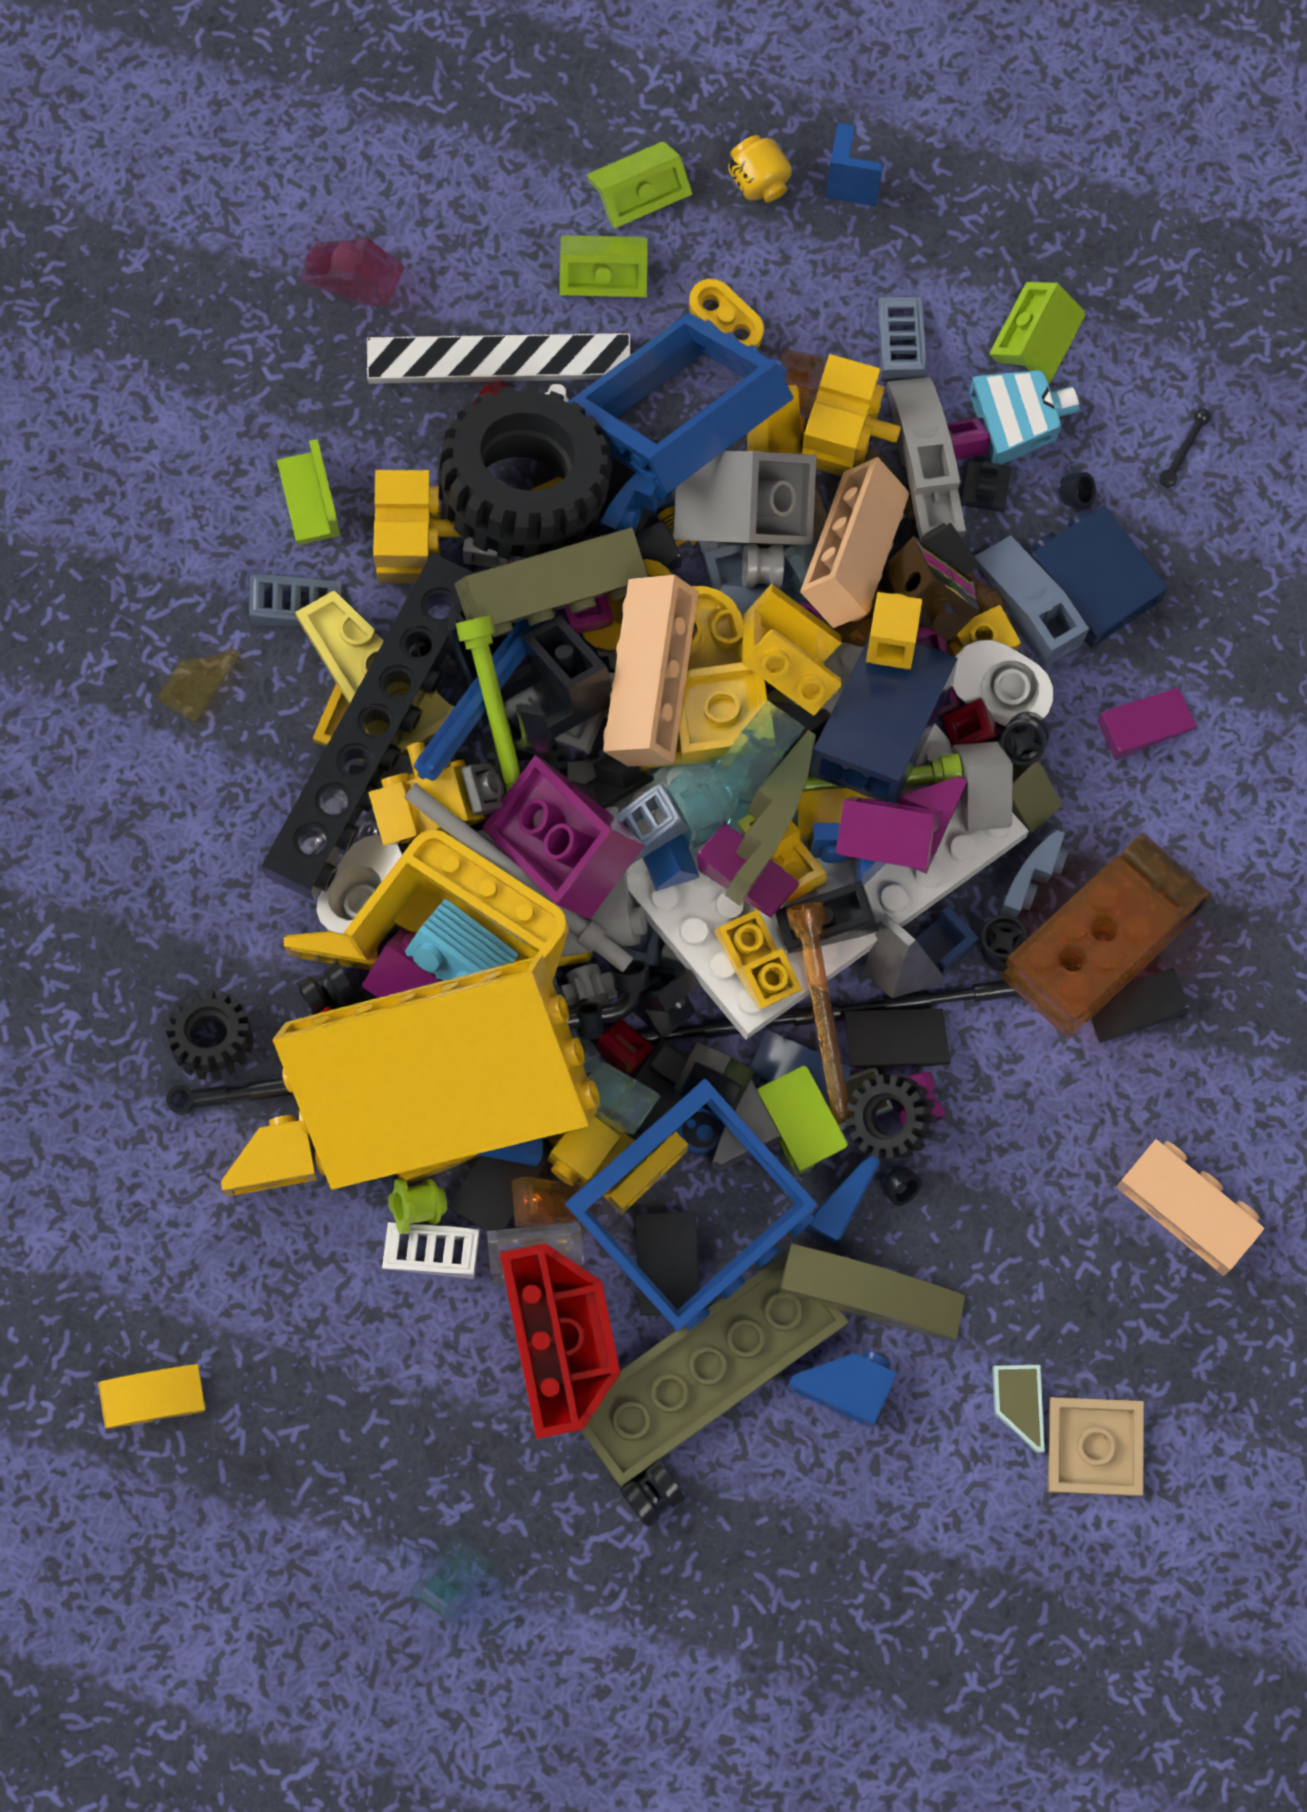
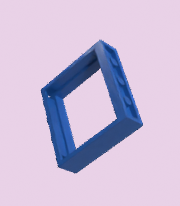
(709, 431)
(757, 1252)

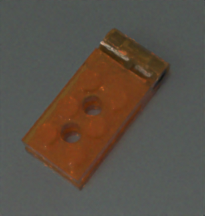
(1131, 904)

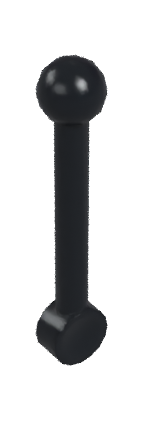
(1168, 477)

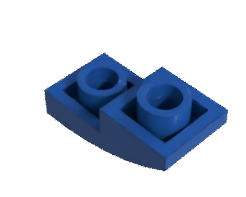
(625, 509)

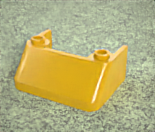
(443, 868)

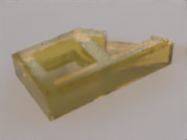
(196, 684)

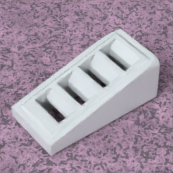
(428, 1266)

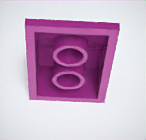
(562, 838)

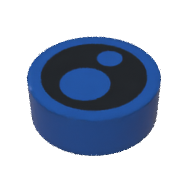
(701, 1132)

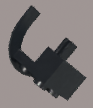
(550, 691)

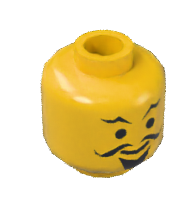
(760, 169)

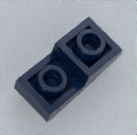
(782, 1054)

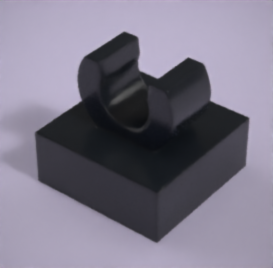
(986, 486)

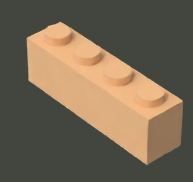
(855, 543)
(650, 671)

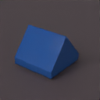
(671, 864)

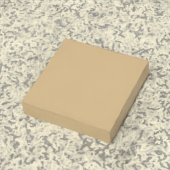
(1095, 1446)

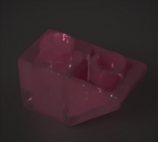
(353, 270)

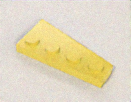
(348, 649)

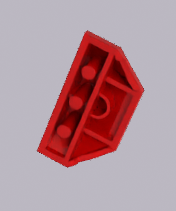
(560, 1337)

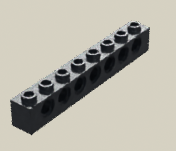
(371, 702)

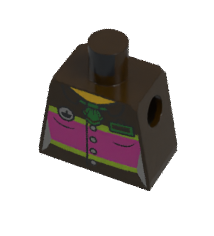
(946, 592)

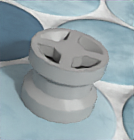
(762, 565)

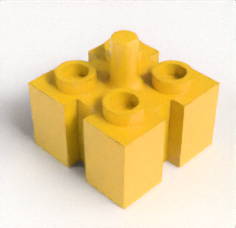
(846, 416)
(406, 524)
(401, 820)

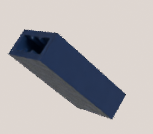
(883, 723)

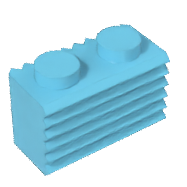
(457, 945)

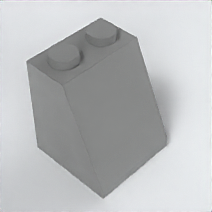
(748, 499)

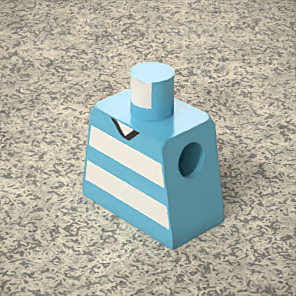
(1019, 411)

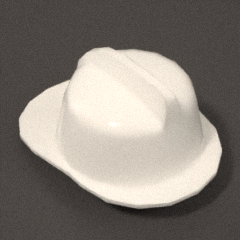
(1002, 679)
(355, 881)

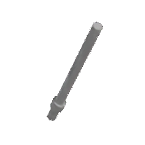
(590, 935)

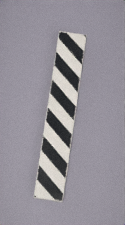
(494, 357)

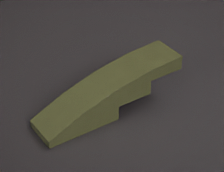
(774, 809)
(872, 1292)

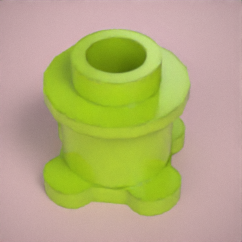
(416, 1204)

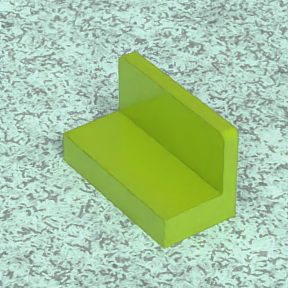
(641, 183)
(603, 266)
(1039, 329)
(308, 496)
(802, 1119)

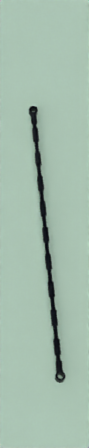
(709, 1028)

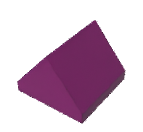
(969, 438)

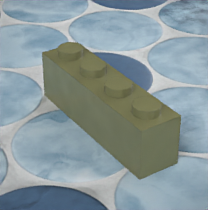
(553, 581)

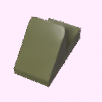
(1033, 796)

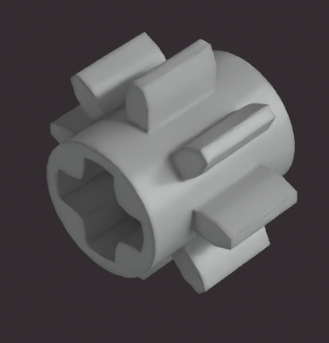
(588, 985)

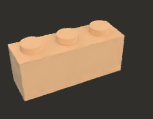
(1191, 1206)

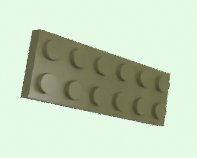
(705, 1371)

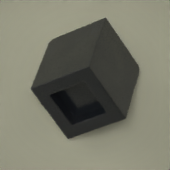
(721, 1071)

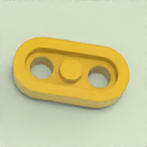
(731, 313)

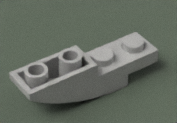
(927, 454)

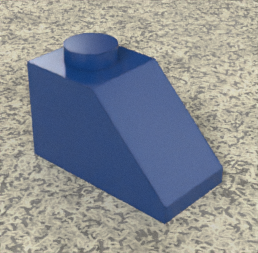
(848, 1386)

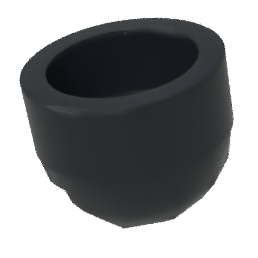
(1076, 482)
(900, 1177)

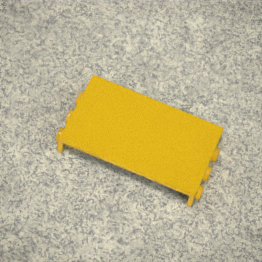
(437, 1073)

